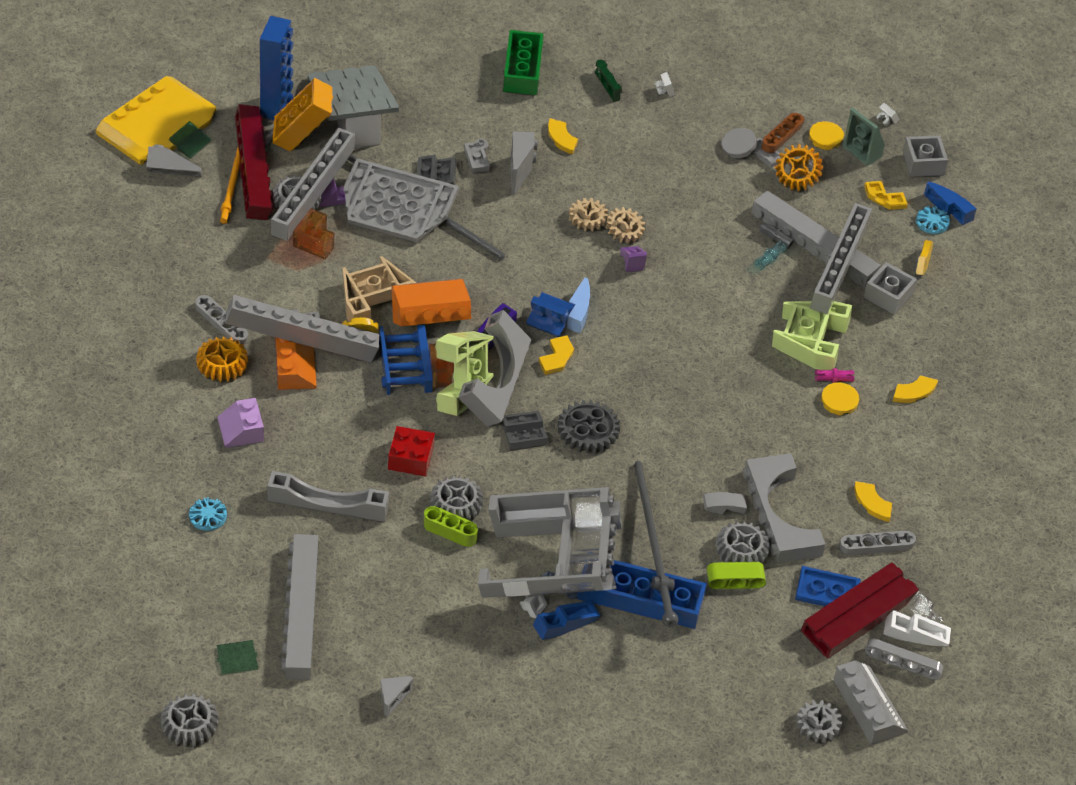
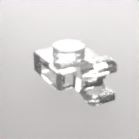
(923, 606)

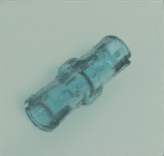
(770, 255)

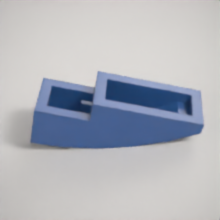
(951, 202)
(565, 619)

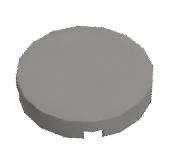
(739, 143)

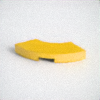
(559, 134)
(924, 257)
(914, 391)
(871, 501)

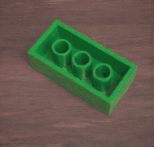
(523, 62)

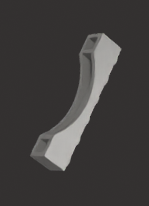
(290, 490)

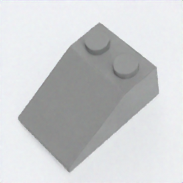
(522, 157)

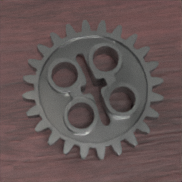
(588, 426)

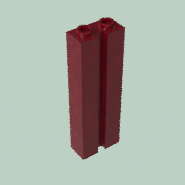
(859, 610)

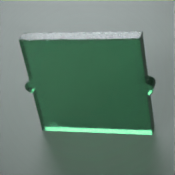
(189, 139)
(237, 657)

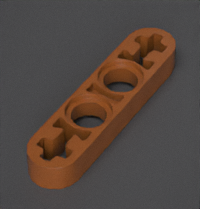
(780, 131)

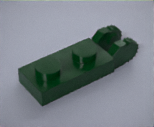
(607, 80)

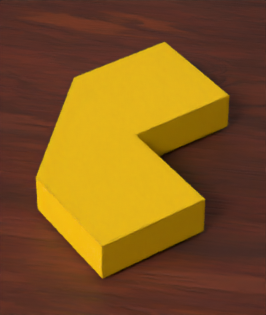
(876, 192)
(562, 352)

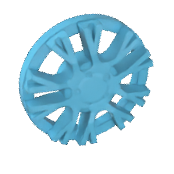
(933, 220)
(208, 514)

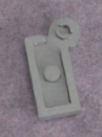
(476, 156)

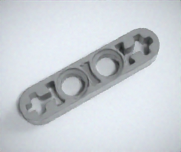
(218, 322)
(876, 540)
(925, 666)

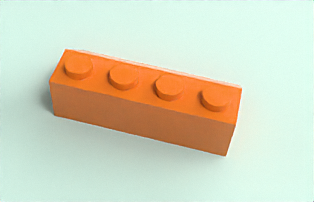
(430, 302)
(294, 365)

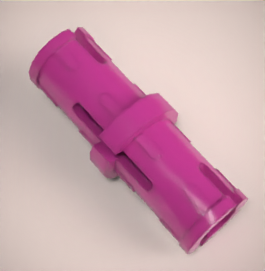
(834, 375)

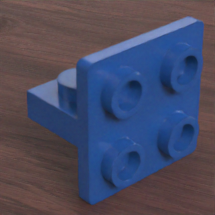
(549, 314)

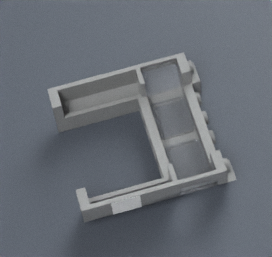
(587, 530)

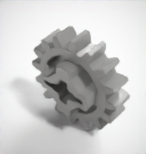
(808, 721)

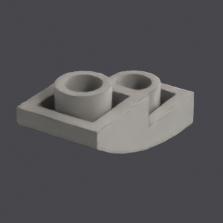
(720, 501)

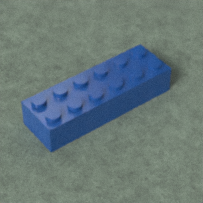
(275, 66)
(636, 595)

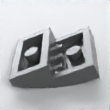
(437, 169)
(524, 430)

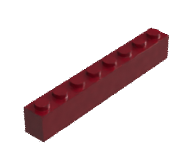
(253, 162)

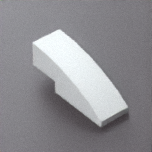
(916, 629)

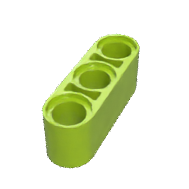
(450, 526)
(736, 575)

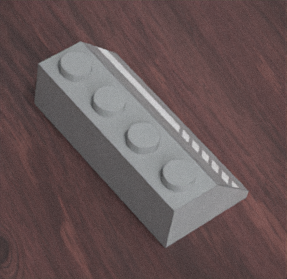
(868, 702)

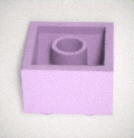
(241, 423)

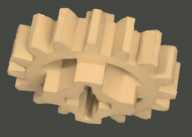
(579, 214)
(623, 223)

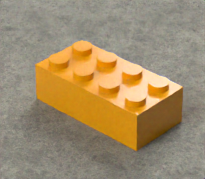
(302, 114)

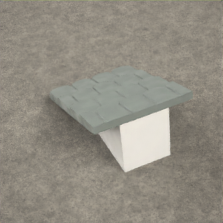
(358, 101)

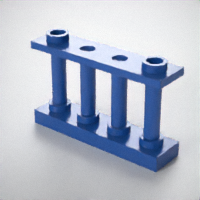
(424, 365)

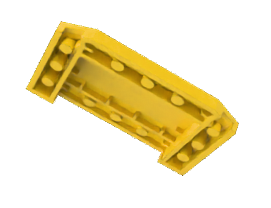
(154, 118)

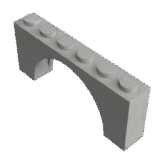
(512, 345)
(786, 541)

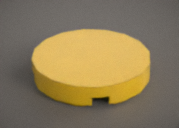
(826, 135)
(363, 323)
(840, 398)

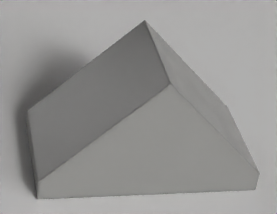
(394, 692)

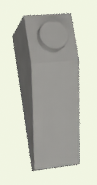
(168, 162)

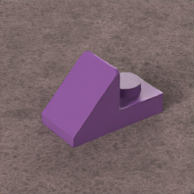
(332, 195)
(634, 258)

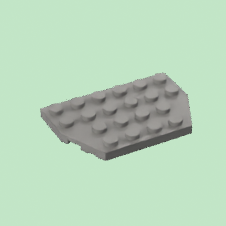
(396, 200)

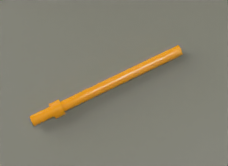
(226, 206)

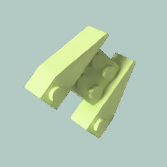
(806, 332)
(470, 361)

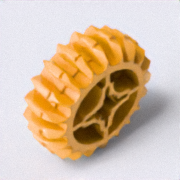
(789, 158)
(222, 359)

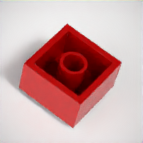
(411, 451)

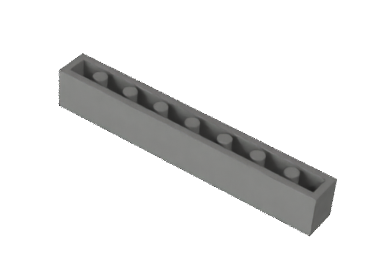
(312, 184)
(810, 235)
(840, 258)
(302, 328)
(301, 607)

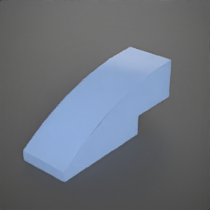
(578, 315)

